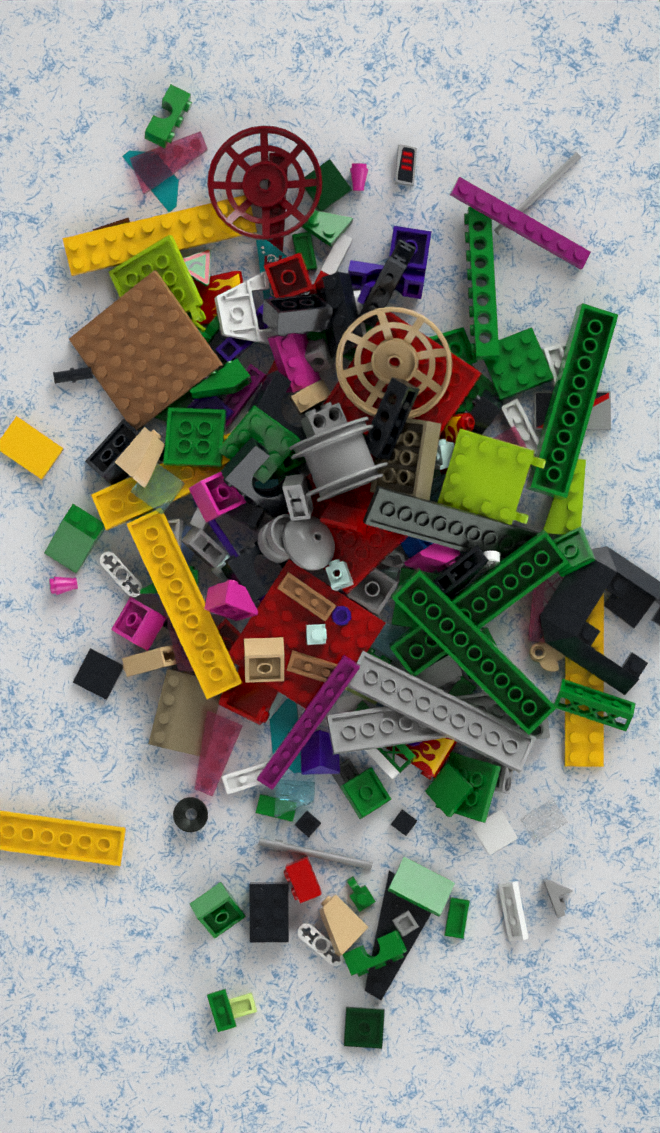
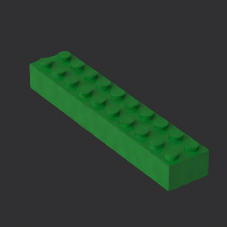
(572, 400)
(486, 597)
(473, 651)

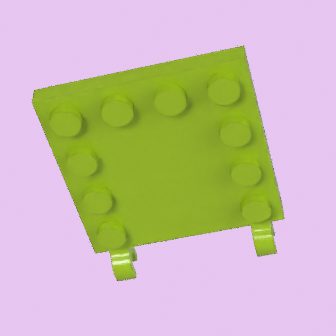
(169, 264)
(487, 477)

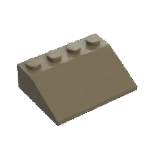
(412, 460)
(181, 714)

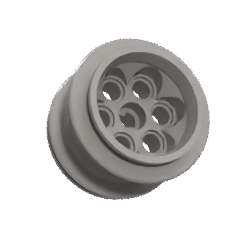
(338, 459)

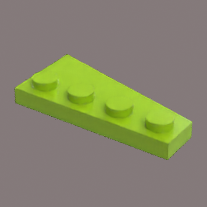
(567, 513)

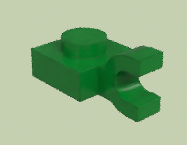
(361, 895)

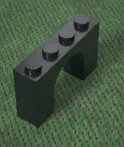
(270, 398)
(240, 472)
(242, 570)

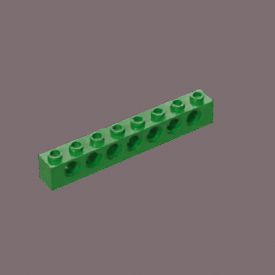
(481, 350)

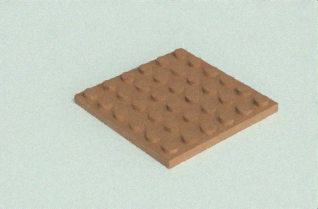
(145, 351)

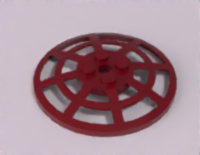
(264, 171)

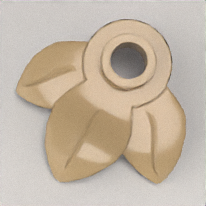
(549, 657)

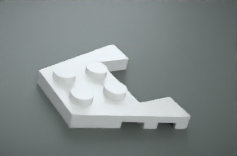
(238, 313)

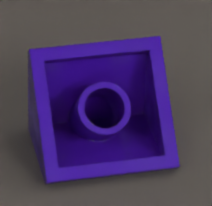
(318, 755)

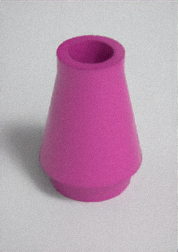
(358, 175)
(62, 584)

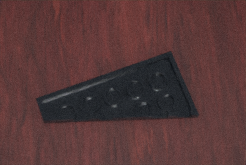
(392, 906)

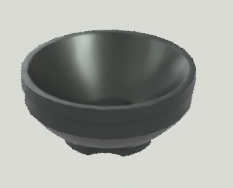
(183, 822)

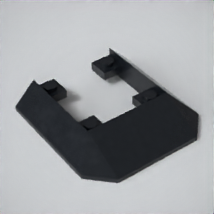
(572, 603)

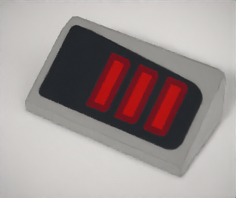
(405, 165)

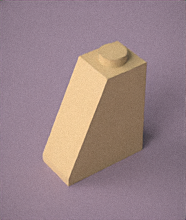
(310, 397)
(142, 456)
(149, 661)
(341, 924)

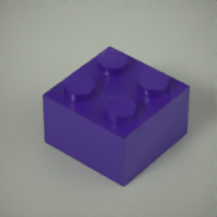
(417, 238)

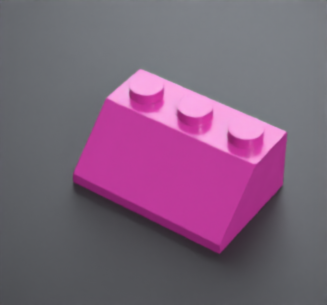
(290, 360)

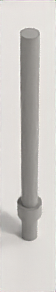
(544, 187)
(277, 845)

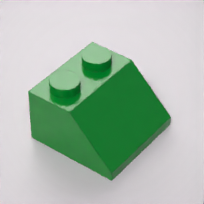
(217, 910)

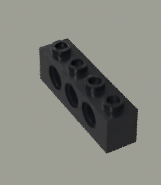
(391, 417)

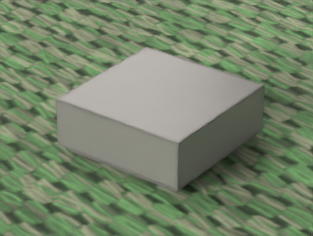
(405, 923)

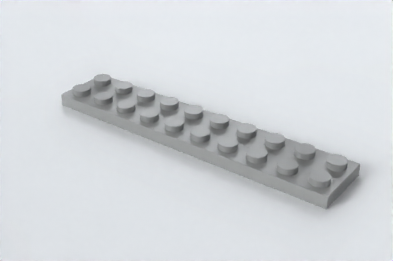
(442, 712)
(388, 727)

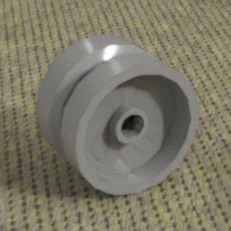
(271, 539)

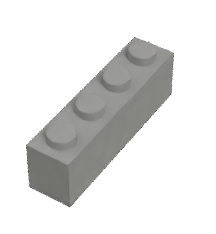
(441, 672)

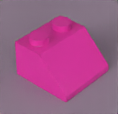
(215, 497)
(433, 558)
(230, 601)
(138, 623)

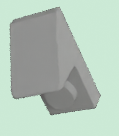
(555, 891)

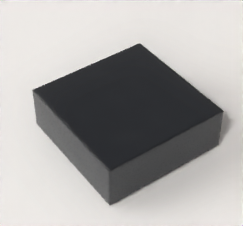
(403, 822)
(307, 823)

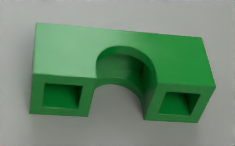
(161, 130)
(390, 947)

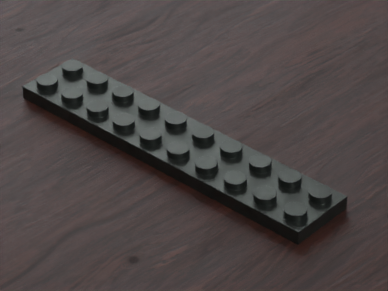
(443, 523)

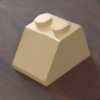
(264, 659)

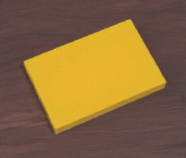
(29, 448)

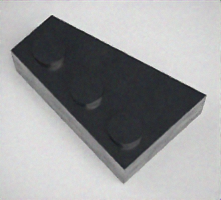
(484, 410)

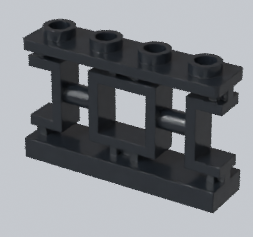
(387, 280)

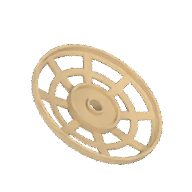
(388, 349)

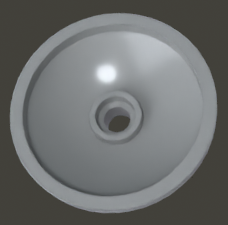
(304, 548)

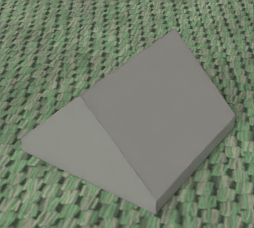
(373, 591)

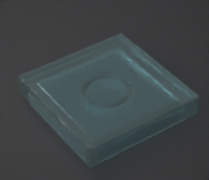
(160, 489)

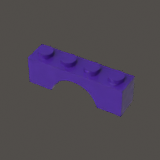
(410, 284)
(232, 348)

